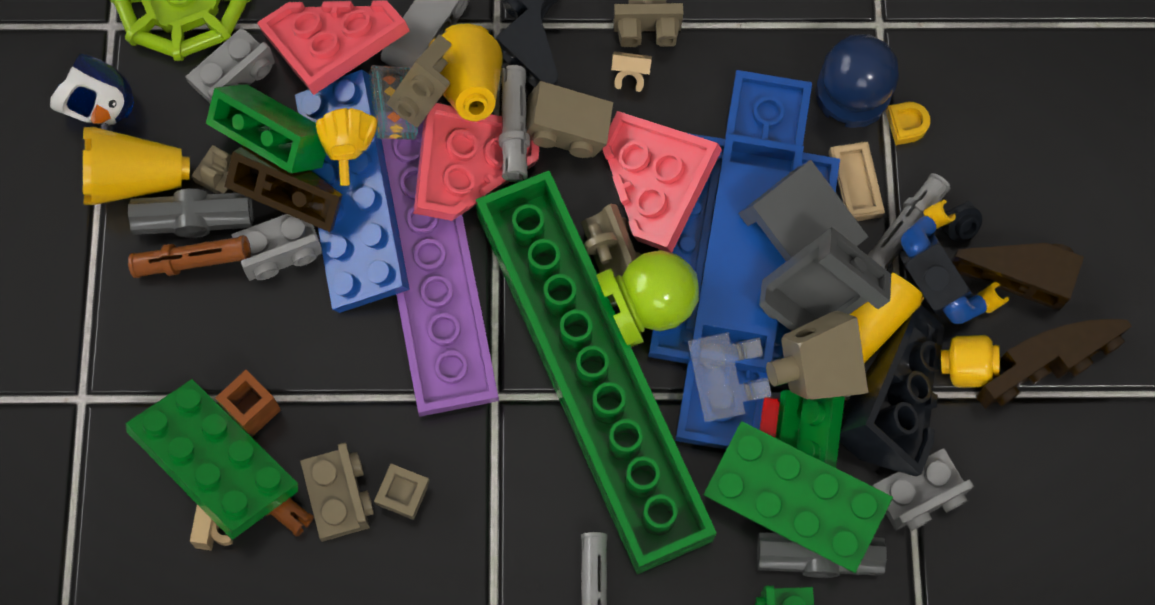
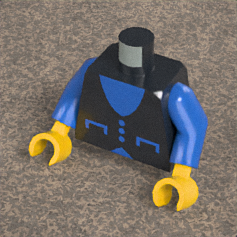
(938, 275)

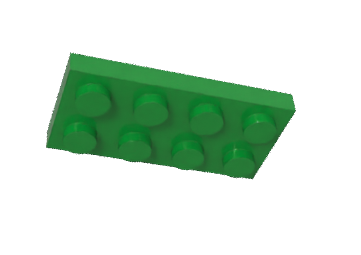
(212, 458)
(798, 497)

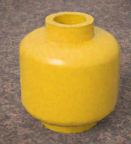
(971, 361)

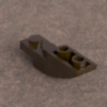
(1054, 351)

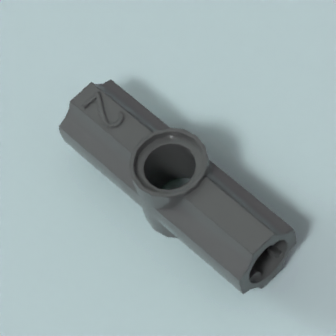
(190, 213)
(781, 554)

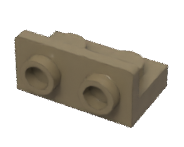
(422, 84)
(335, 493)

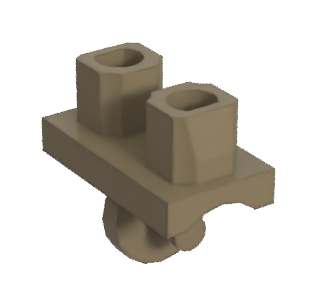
(648, 16)
(609, 240)

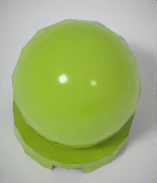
(653, 293)

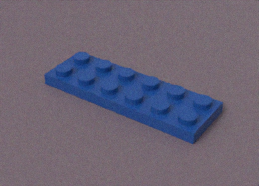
(365, 246)

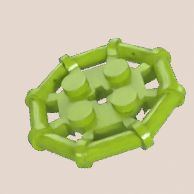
(177, 18)

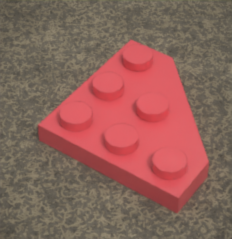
(331, 38)
(459, 162)
(657, 176)

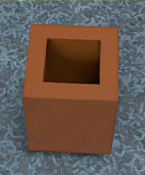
(248, 403)

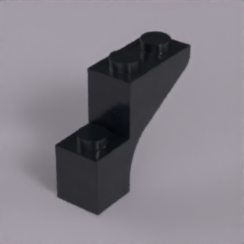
(526, 42)

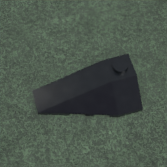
(893, 418)

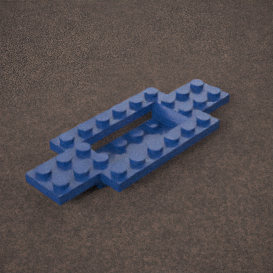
(758, 151)

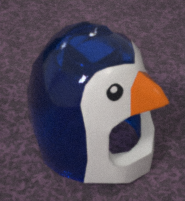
(94, 93)

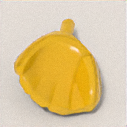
(345, 136)

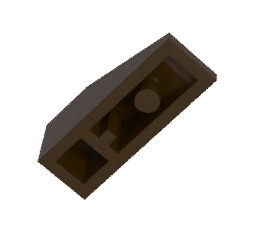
(296, 194)
(1032, 271)

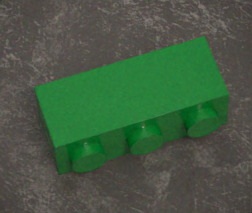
(266, 127)

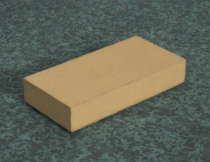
(857, 181)

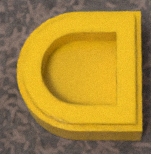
(907, 121)

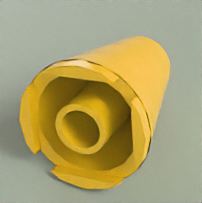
(472, 70)
(128, 166)
(879, 324)

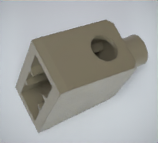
(822, 359)

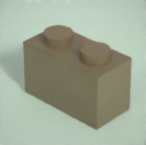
(568, 120)

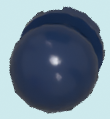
(857, 80)

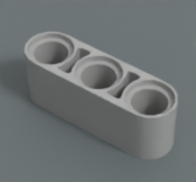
(425, 21)

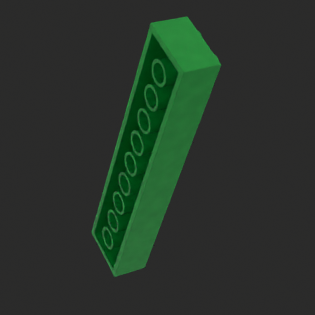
(595, 373)

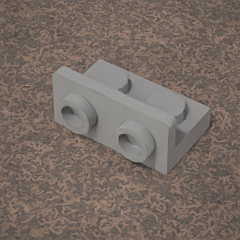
(235, 62)
(279, 245)
(922, 494)

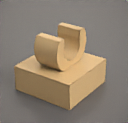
(631, 65)
(206, 531)

